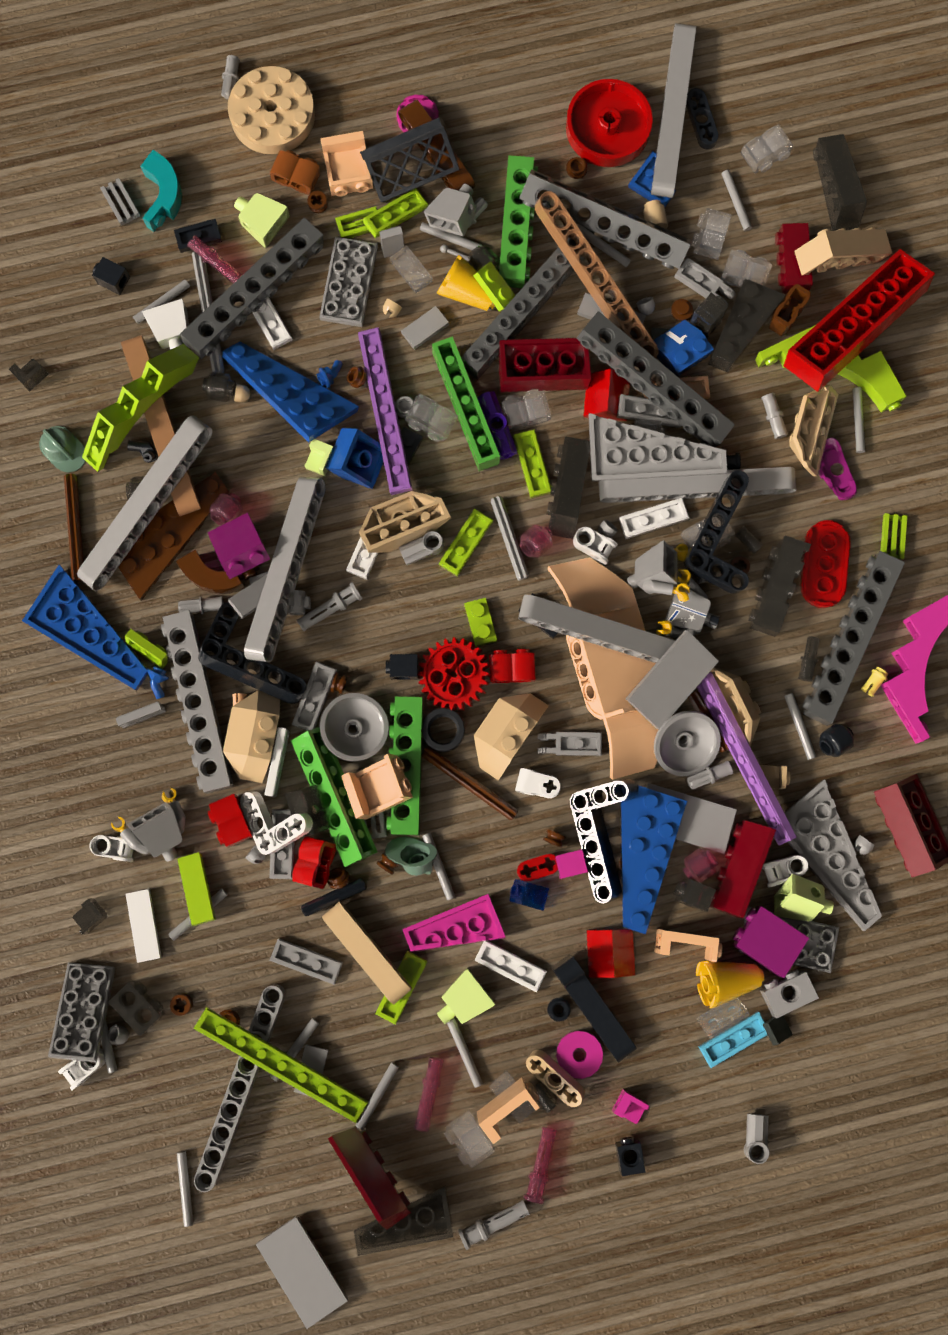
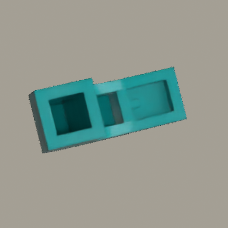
(170, 195)

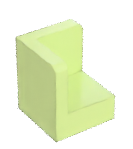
(318, 457)

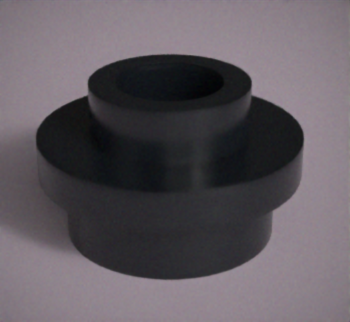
(566, 1009)

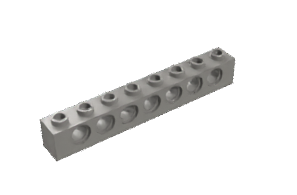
(221, 778)

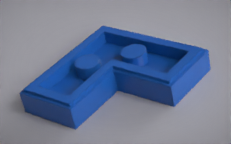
(643, 181)

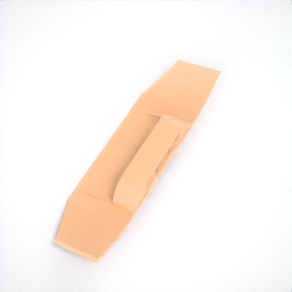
(607, 674)

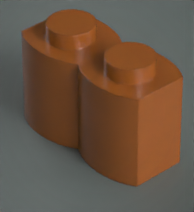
(295, 172)

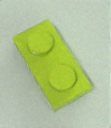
(494, 286)
(480, 622)
(152, 652)

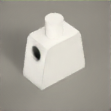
(168, 322)

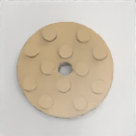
(265, 91)

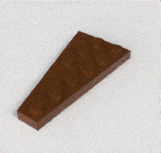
(167, 537)

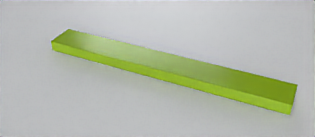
(280, 1064)

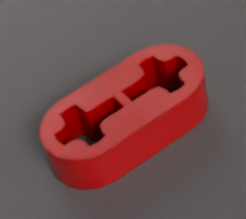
(536, 862)

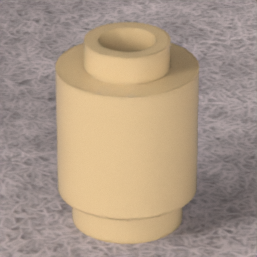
(655, 213)

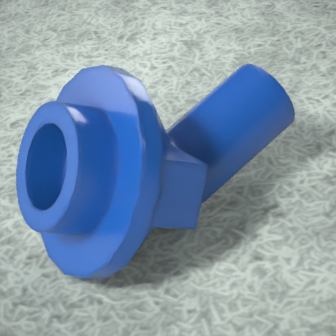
(327, 375)
(157, 675)

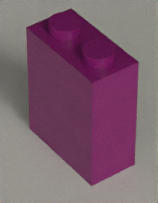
(238, 546)
(769, 941)

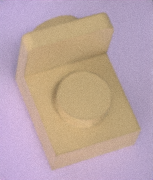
(776, 776)

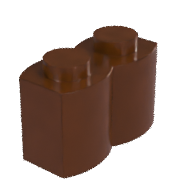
(789, 310)

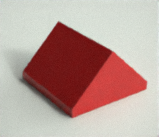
(604, 394)
(610, 953)

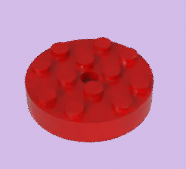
(612, 102)

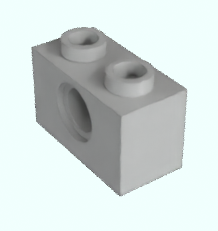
(802, 993)

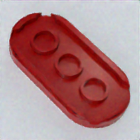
(825, 564)

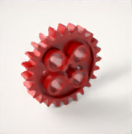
(470, 684)

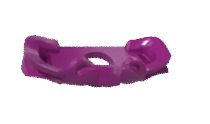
(842, 485)

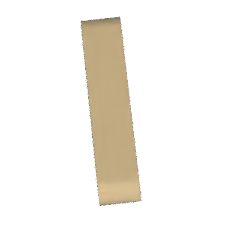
(366, 953)

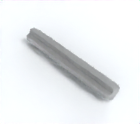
(509, 538)

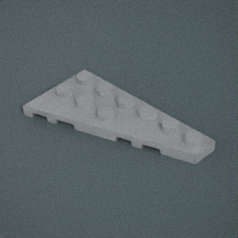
(635, 452)
(831, 854)

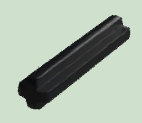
(333, 897)

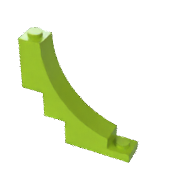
(870, 374)
(134, 399)

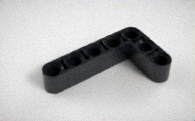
(714, 533)
(239, 671)
(599, 834)
(593, 1007)

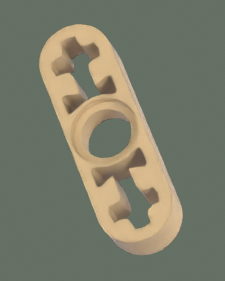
(555, 1068)

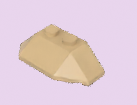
(812, 427)
(402, 521)
(738, 698)
(506, 731)
(252, 735)

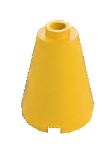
(463, 287)
(726, 981)

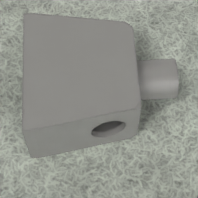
(452, 210)

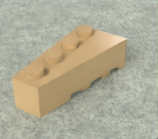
(843, 249)

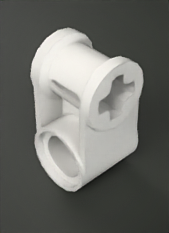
(595, 545)
(532, 783)
(116, 848)
(780, 869)
(79, 1071)

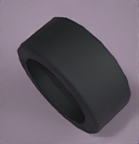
(443, 712)

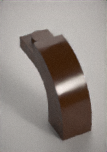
(211, 580)

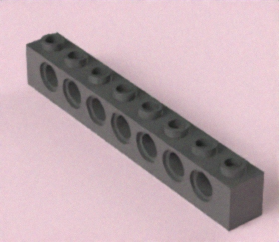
(302, 233)
(678, 244)
(518, 312)
(666, 381)
(889, 569)

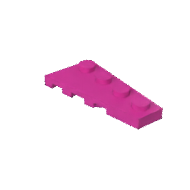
(461, 925)

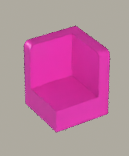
(571, 864)
(629, 1106)

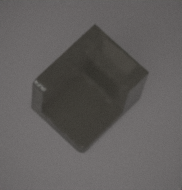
(30, 374)
(89, 916)

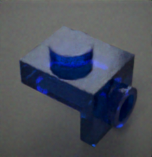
(528, 894)

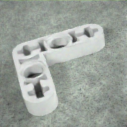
(273, 833)

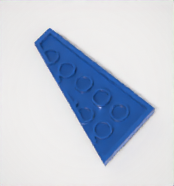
(297, 399)
(75, 623)
(647, 840)

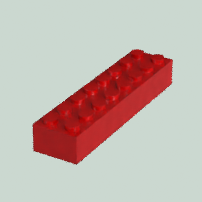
(858, 320)

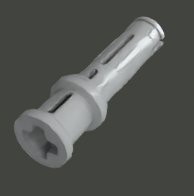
(305, 622)
(483, 1229)

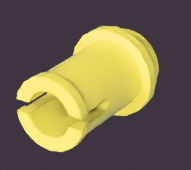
(875, 680)

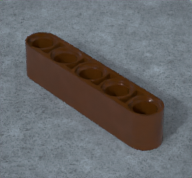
(414, 116)

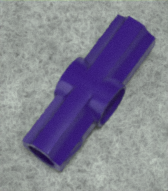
(493, 413)

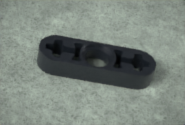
(704, 109)

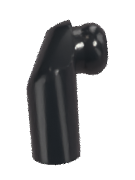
(145, 448)

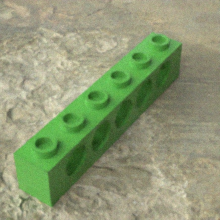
(516, 275)
(465, 404)
(413, 707)
(324, 770)

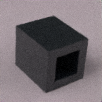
(110, 275)

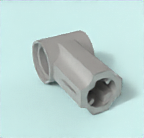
(419, 550)
(757, 1135)

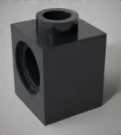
(402, 666)
(634, 1166)

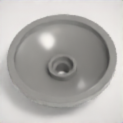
(365, 716)
(694, 751)

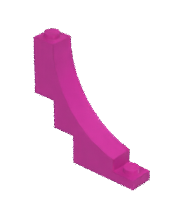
(908, 689)

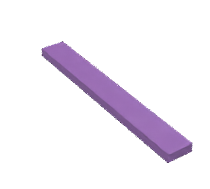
(385, 411)
(745, 759)

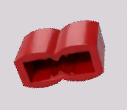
(512, 667)
(230, 821)
(314, 862)

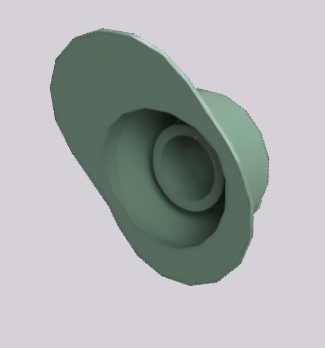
(62, 449)
(412, 854)

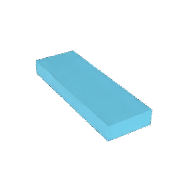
(733, 1039)

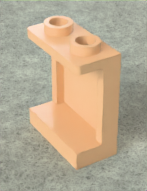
(345, 165)
(377, 787)
(664, 939)
(503, 1105)

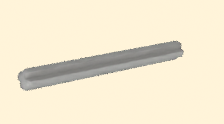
(205, 301)

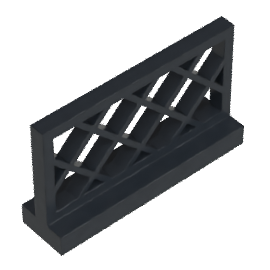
(401, 142)

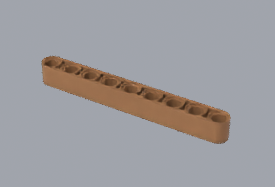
(594, 267)
(160, 425)

